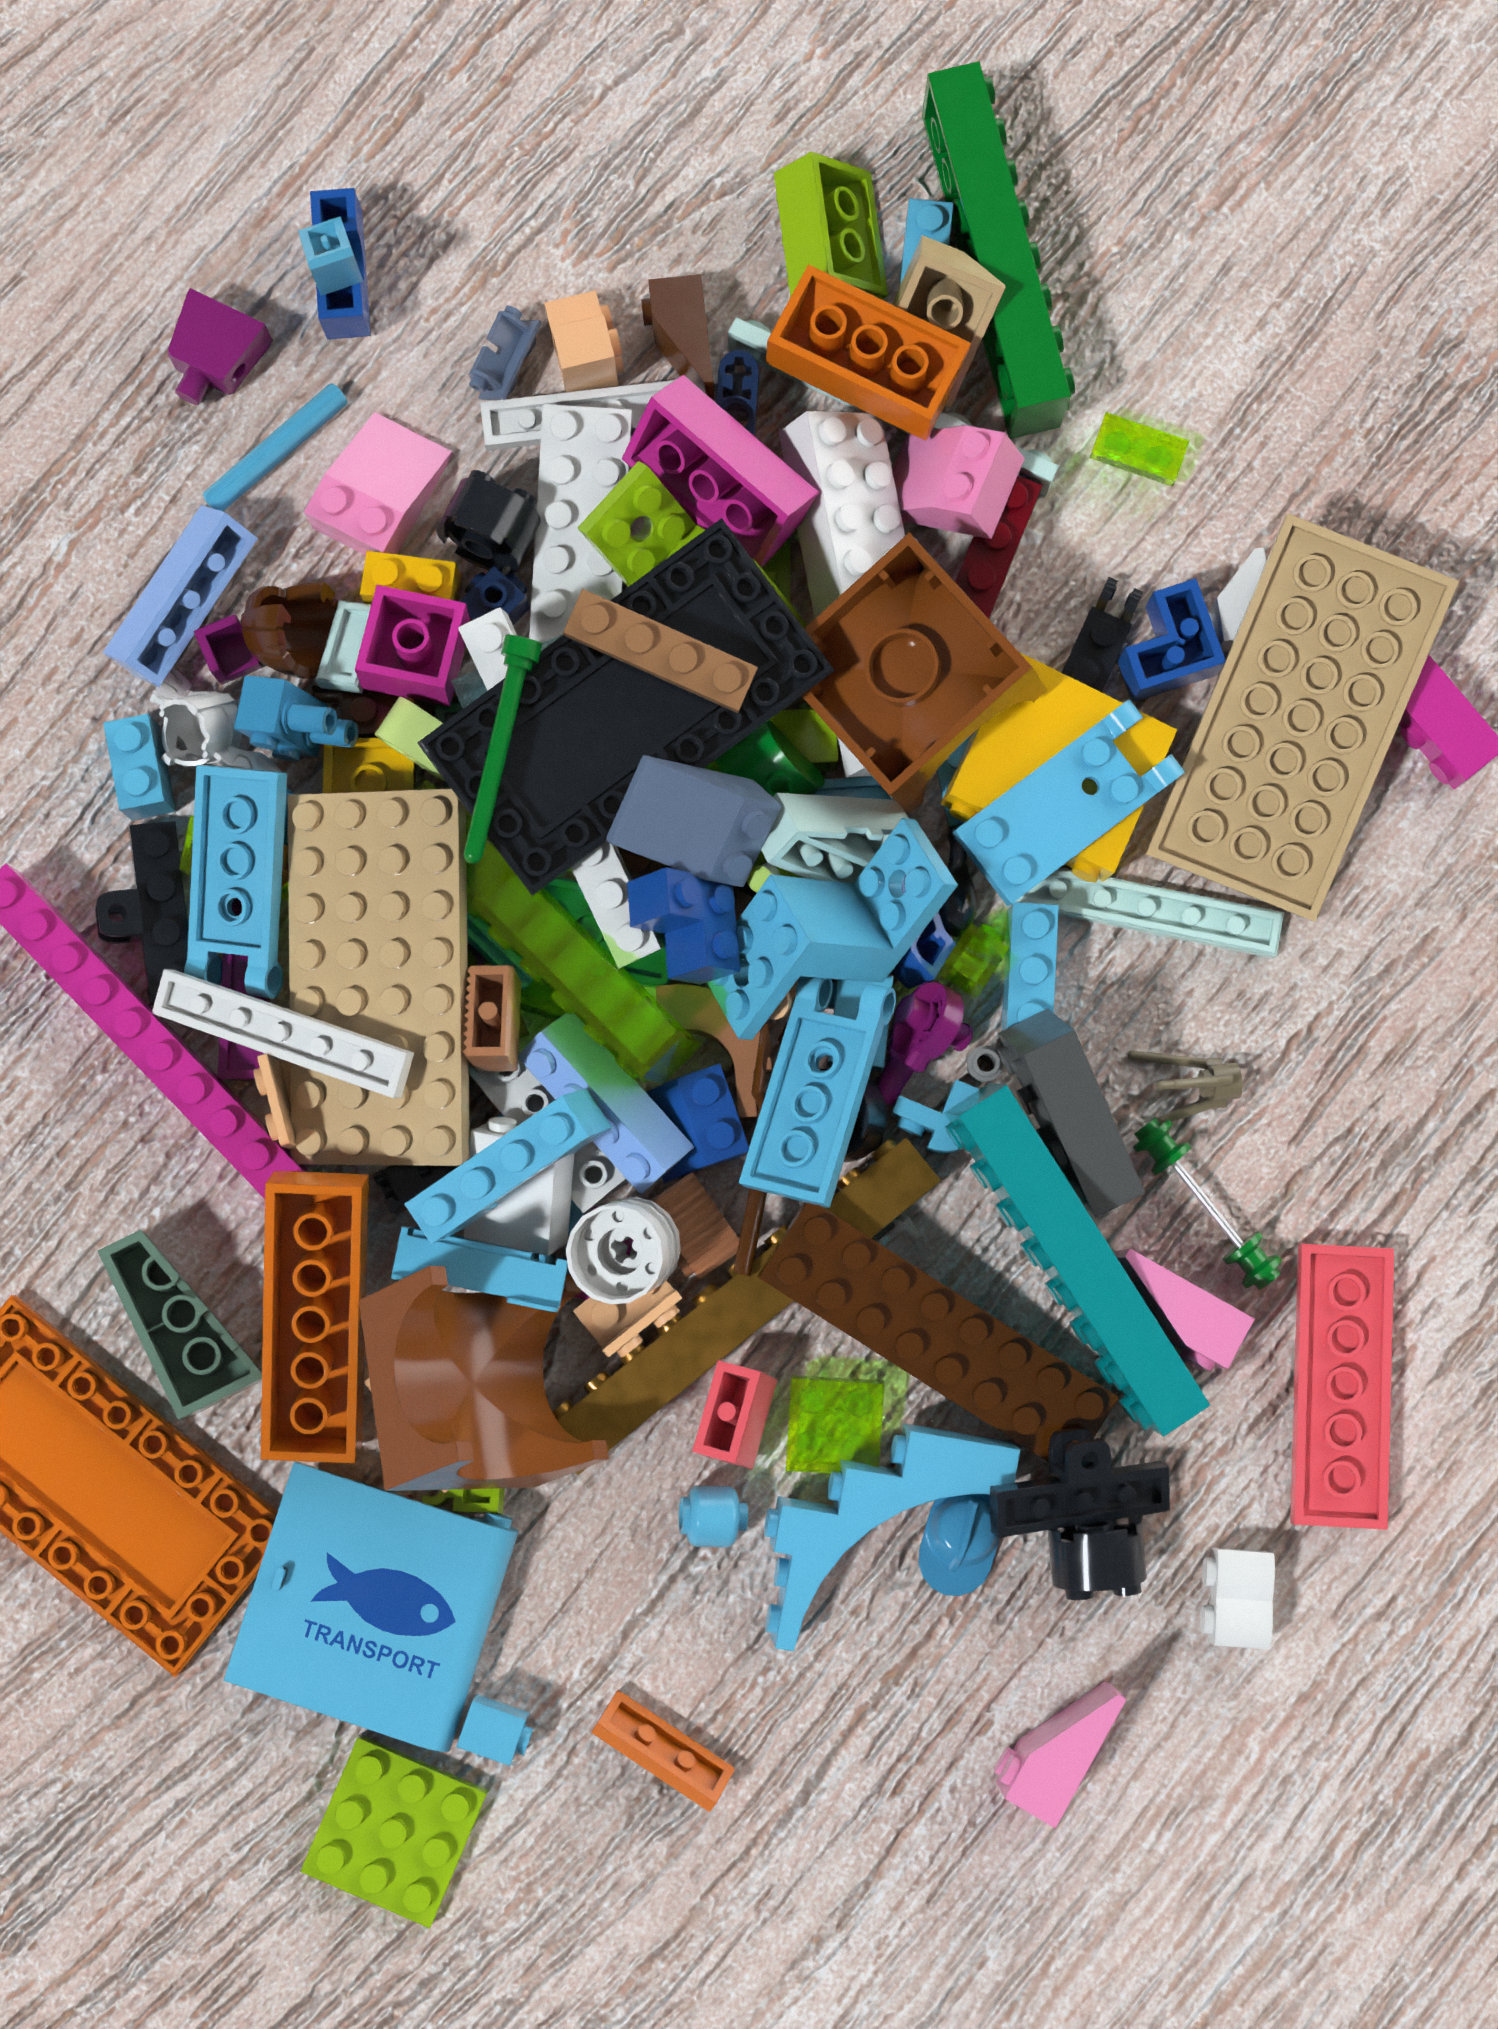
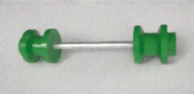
(1247, 1254)

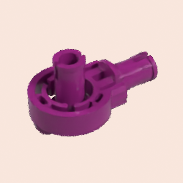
(922, 1035)

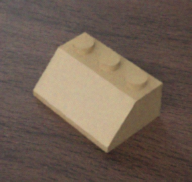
(951, 294)

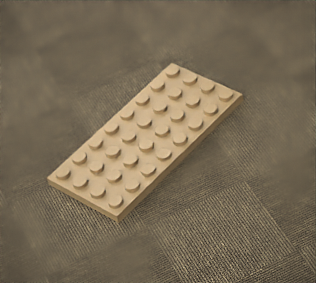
(1301, 717)
(385, 956)

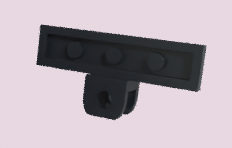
(154, 908)
(1082, 1490)

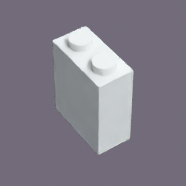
(534, 1213)

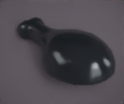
(961, 905)

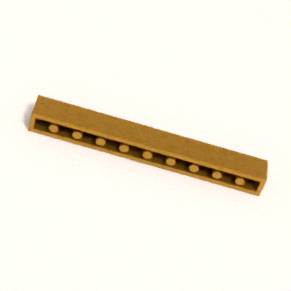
(735, 1310)

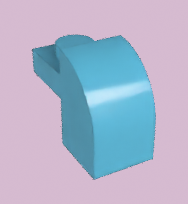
(918, 1118)

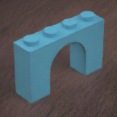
(507, 1163)

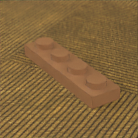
(659, 650)

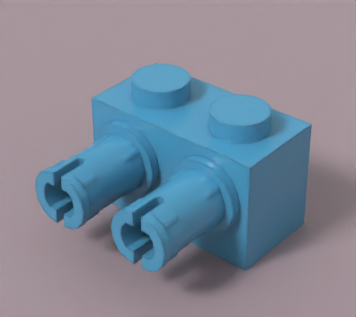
(289, 720)

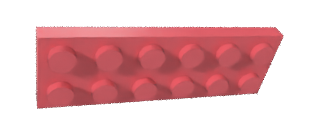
(1342, 1386)

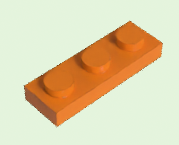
(663, 1750)

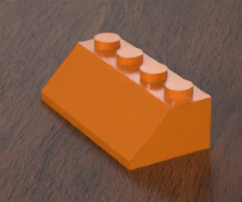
(866, 352)

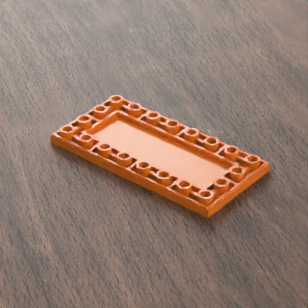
(119, 1496)

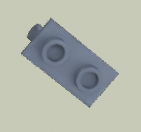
(497, 372)

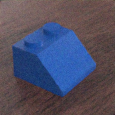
(706, 1116)

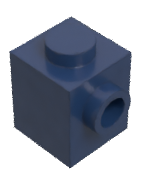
(493, 591)

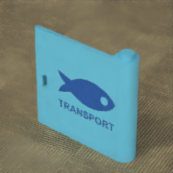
(374, 1608)

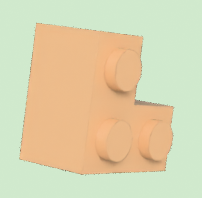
(584, 342)

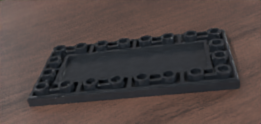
(594, 717)

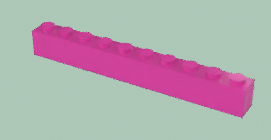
(139, 1033)

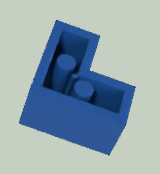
(1184, 644)
(695, 922)

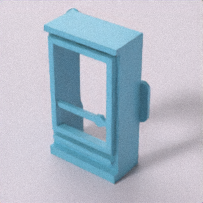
(484, 1267)

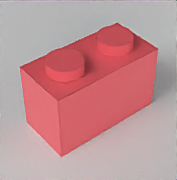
(735, 1415)

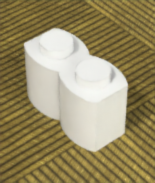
(1239, 1598)

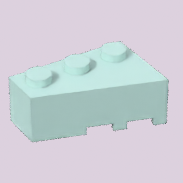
(829, 834)

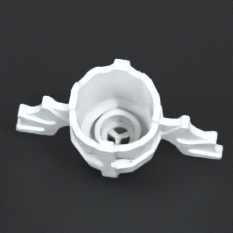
(203, 727)

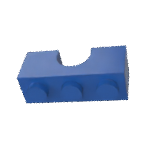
(345, 310)

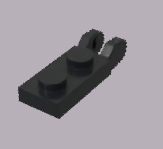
(1101, 639)

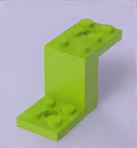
(663, 532)

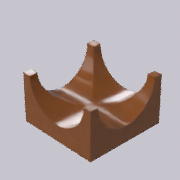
(912, 670)
(464, 1389)

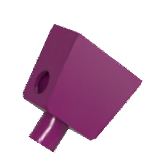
(214, 346)

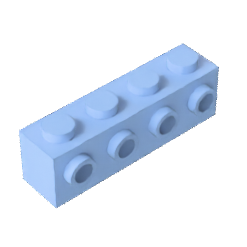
(180, 595)
(642, 1137)

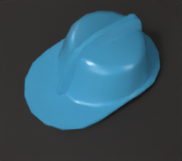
(958, 1544)

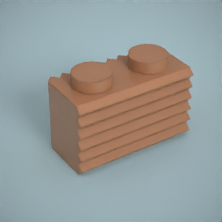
(492, 1018)
(703, 1231)

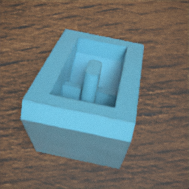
(330, 256)

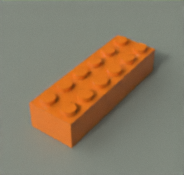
(313, 1316)

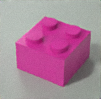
(412, 645)

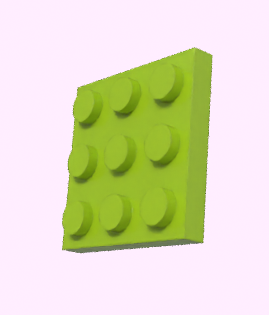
(394, 1831)

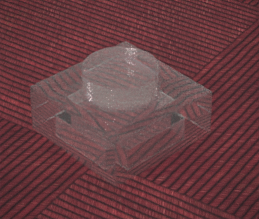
(904, 1240)

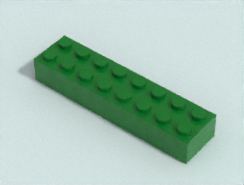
(991, 230)

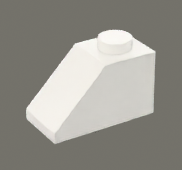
(1233, 601)

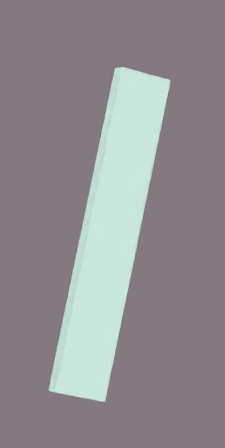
(1161, 912)

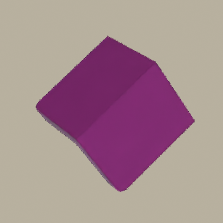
(226, 650)

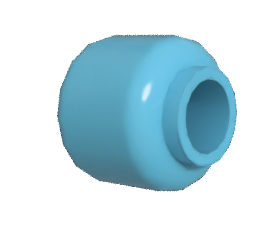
(712, 1516)

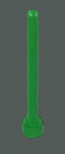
(519, 657)

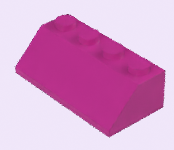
(719, 469)

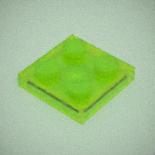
(833, 1423)

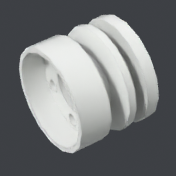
(600, 1259)

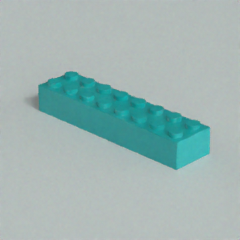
(1076, 1258)

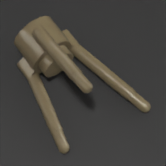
(1217, 1081)

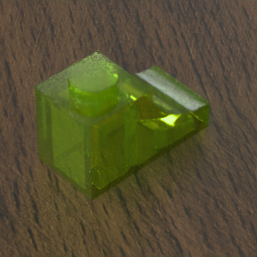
(974, 959)

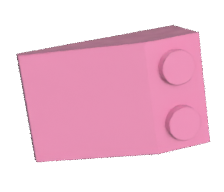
(956, 479)
(377, 487)
(1191, 1318)
(1056, 1755)

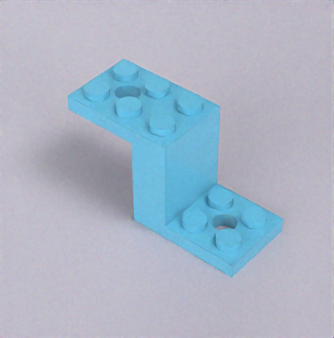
(833, 927)

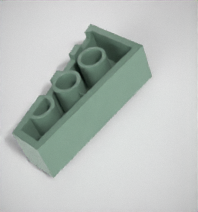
(180, 1334)

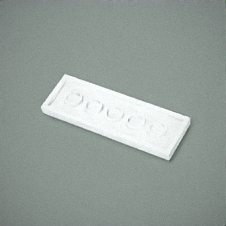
(576, 472)

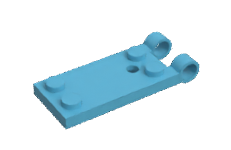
(1051, 817)
(239, 857)
(813, 1111)

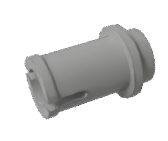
(989, 1054)

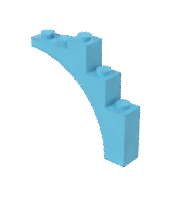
(816, 1535)

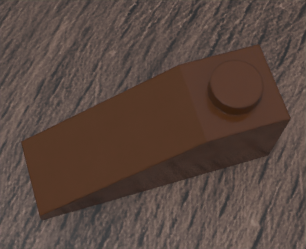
(680, 327)

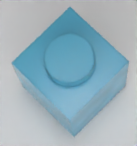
(495, 1730)

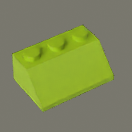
(830, 222)

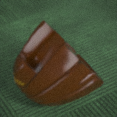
(289, 626)

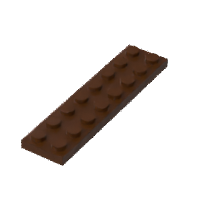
(932, 1332)

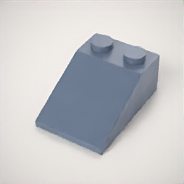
(694, 820)

